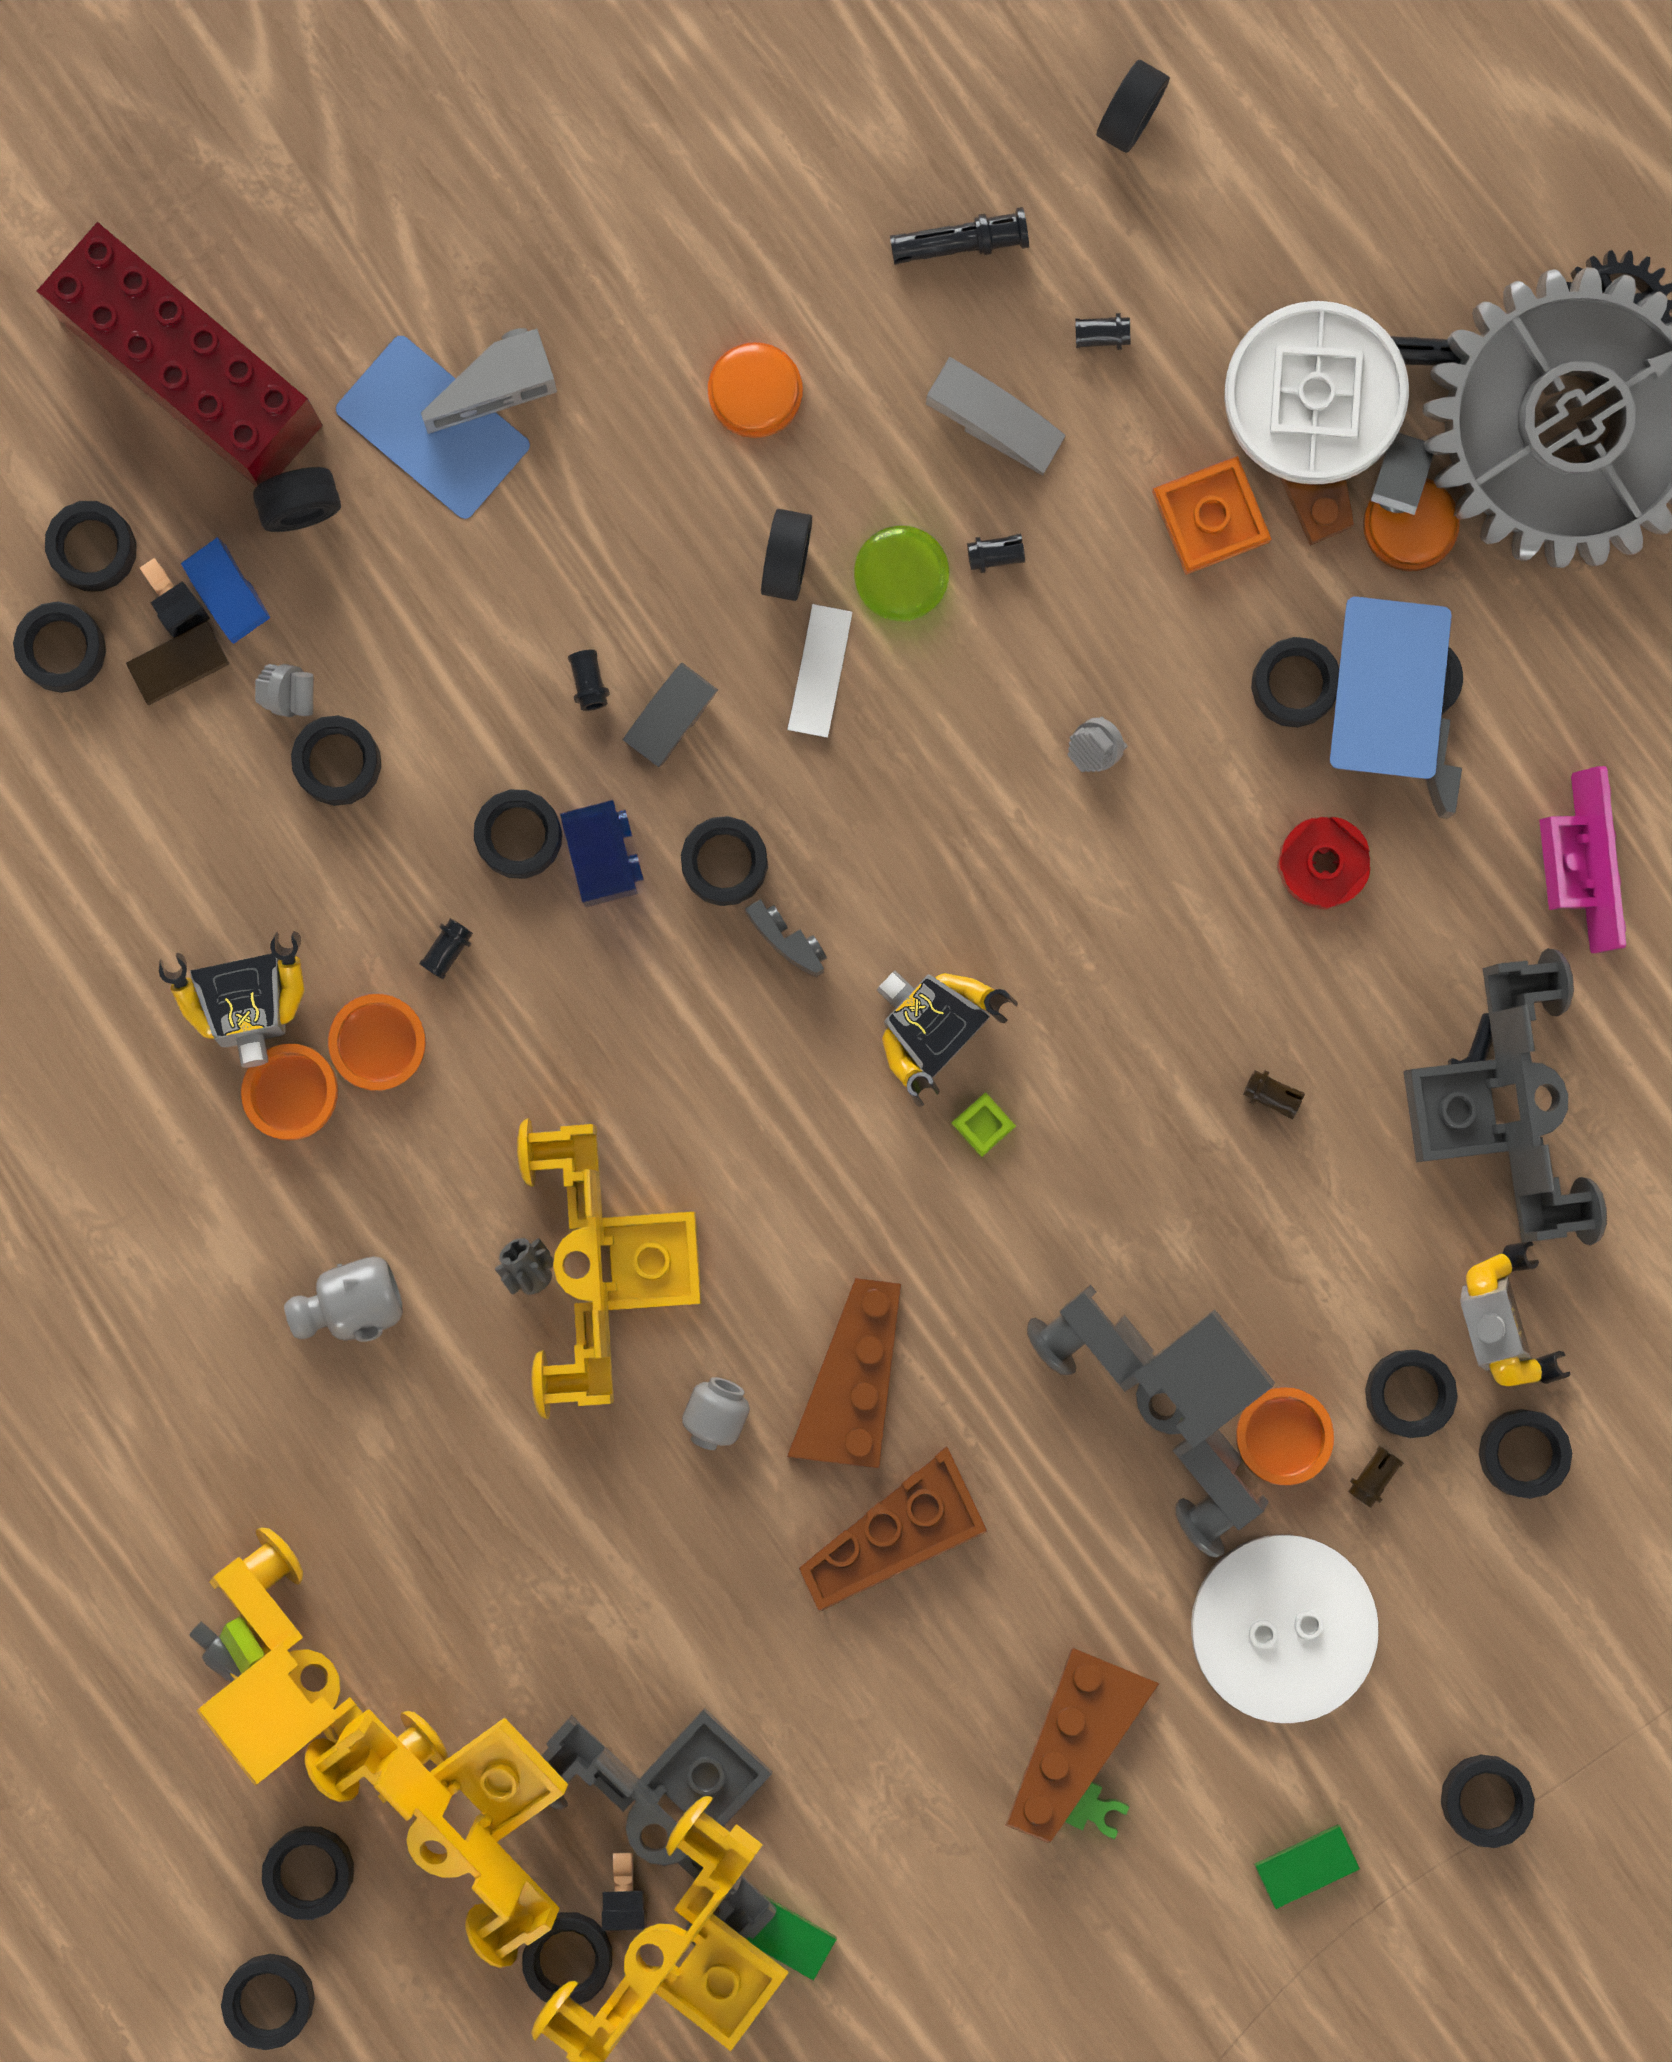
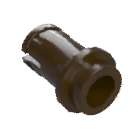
(1273, 1094)
(1374, 1479)

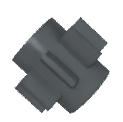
(525, 1266)

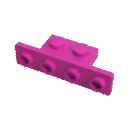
(1583, 860)

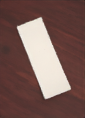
(820, 670)

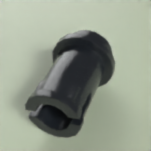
(1103, 332)
(995, 552)
(588, 681)
(446, 948)

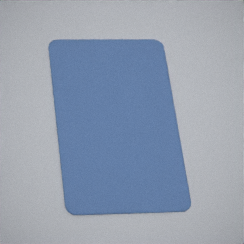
(453, 464)
(1390, 687)

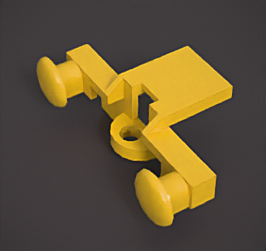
(649, 1255)
(266, 1709)
(498, 1776)
(716, 1986)

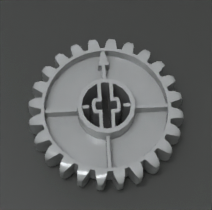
(1494, 429)

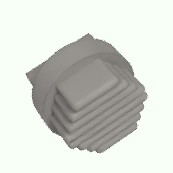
(285, 690)
(1096, 745)

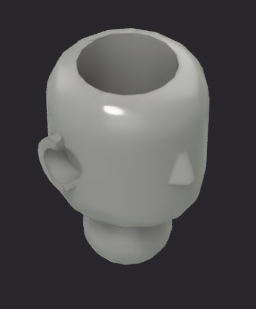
(350, 1300)

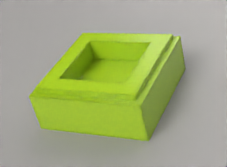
(983, 1124)
(241, 1644)

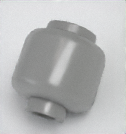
(715, 1413)

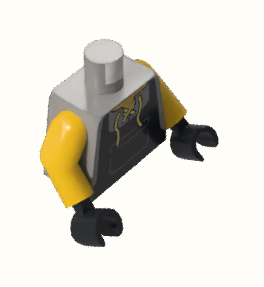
(241, 998)
(934, 1024)
(1496, 1322)

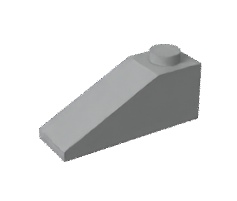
(500, 378)

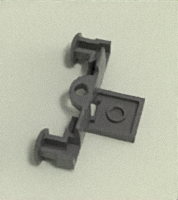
(1455, 1108)
(1202, 1373)
(695, 1765)

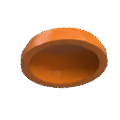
(755, 390)
(1412, 540)
(376, 1042)
(290, 1093)
(1285, 1436)

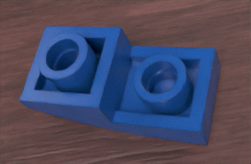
(225, 590)

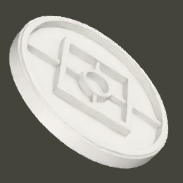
(1316, 392)
(1284, 1628)

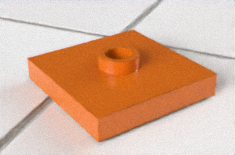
(1211, 515)

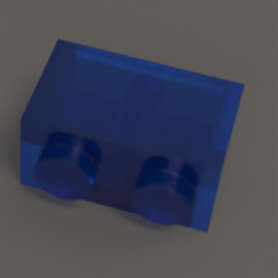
(600, 853)

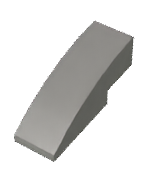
(994, 416)

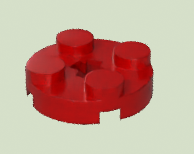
(1320, 836)

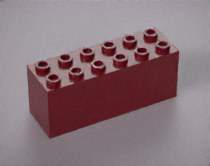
(180, 356)

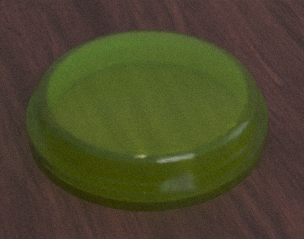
(901, 573)

